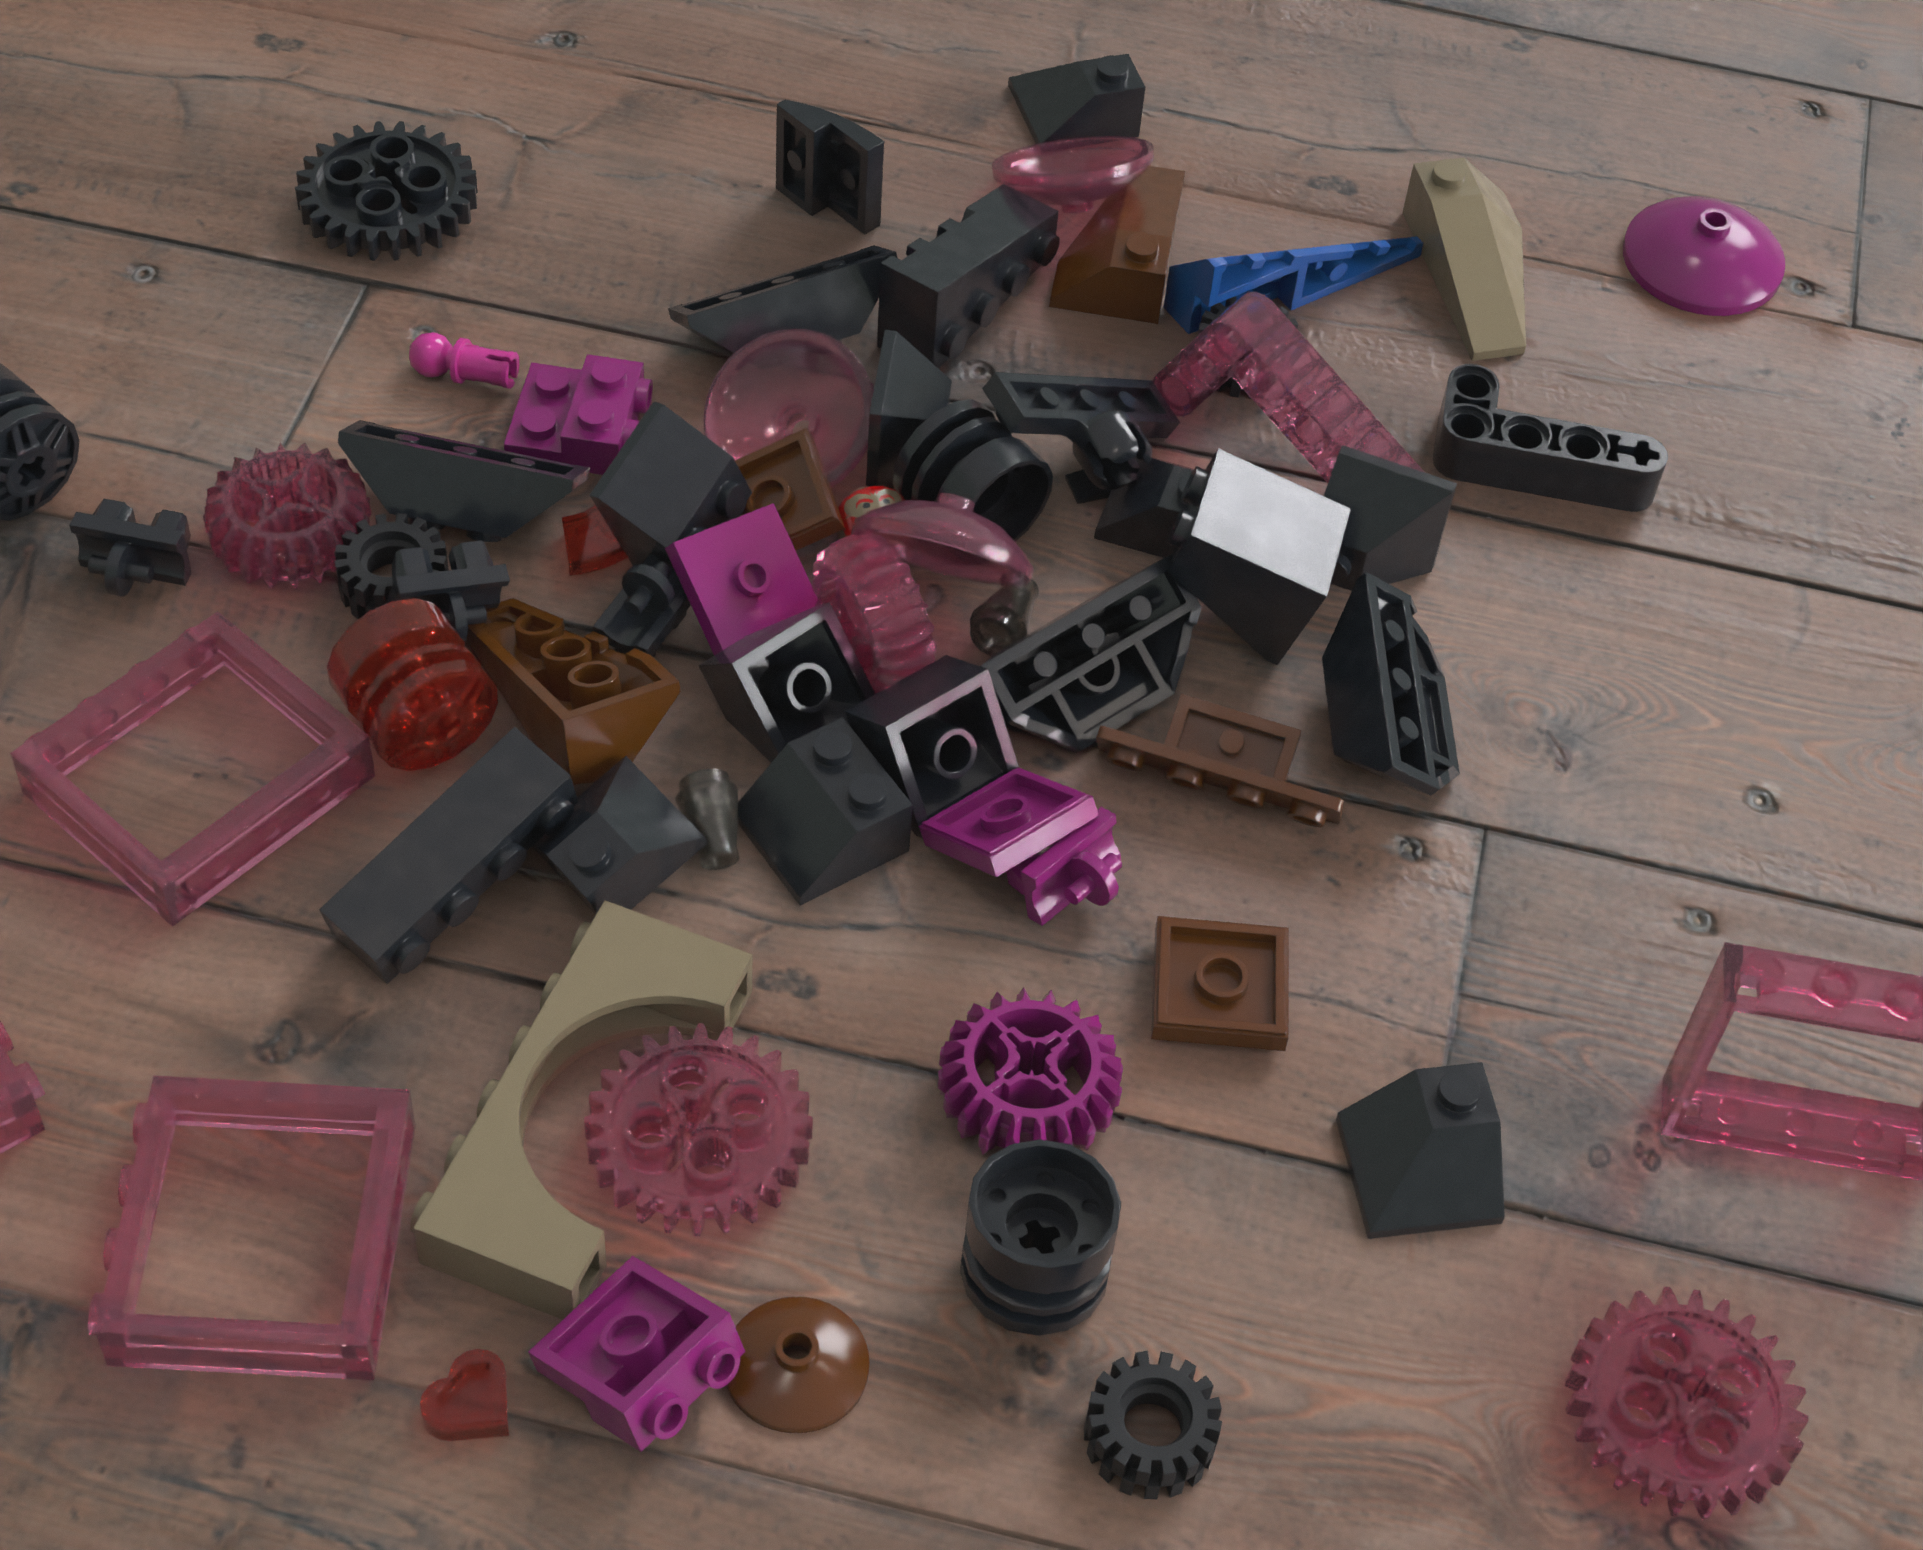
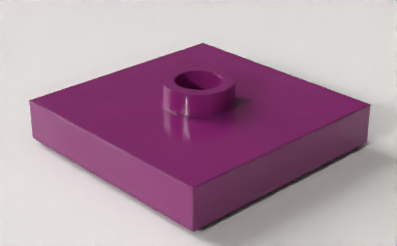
(741, 576)
(1008, 821)

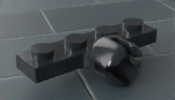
(1099, 415)

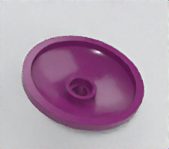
(1704, 256)

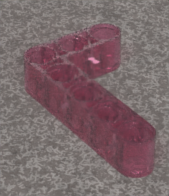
(1283, 378)

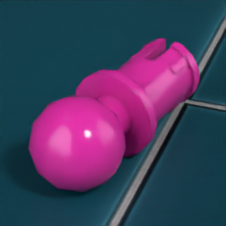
(434, 355)

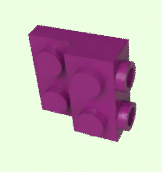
(579, 413)
(640, 1353)

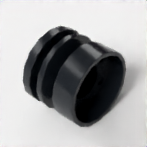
(35, 448)
(977, 458)
(1039, 1237)

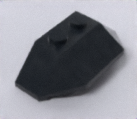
(822, 298)
(456, 481)
(1098, 660)
(1388, 691)

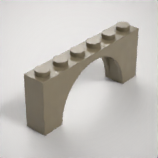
(490, 1211)

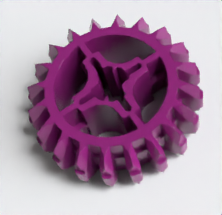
(1031, 1051)

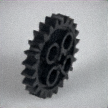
(386, 190)

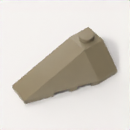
(1472, 253)

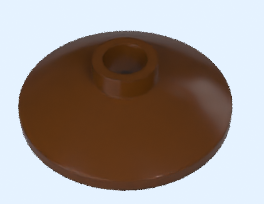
(806, 1391)

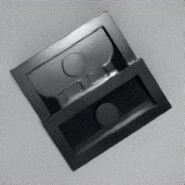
(829, 164)

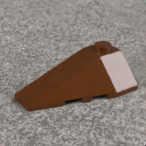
(1123, 251)
(571, 690)

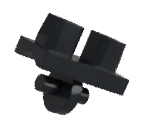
(132, 551)
(460, 592)
(644, 608)

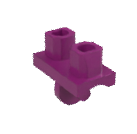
(1070, 870)

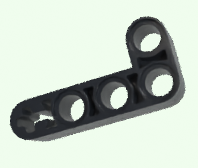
(1540, 453)

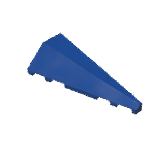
(1290, 275)

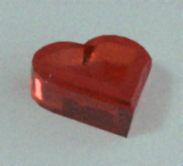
(469, 1401)

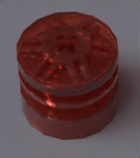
(412, 684)

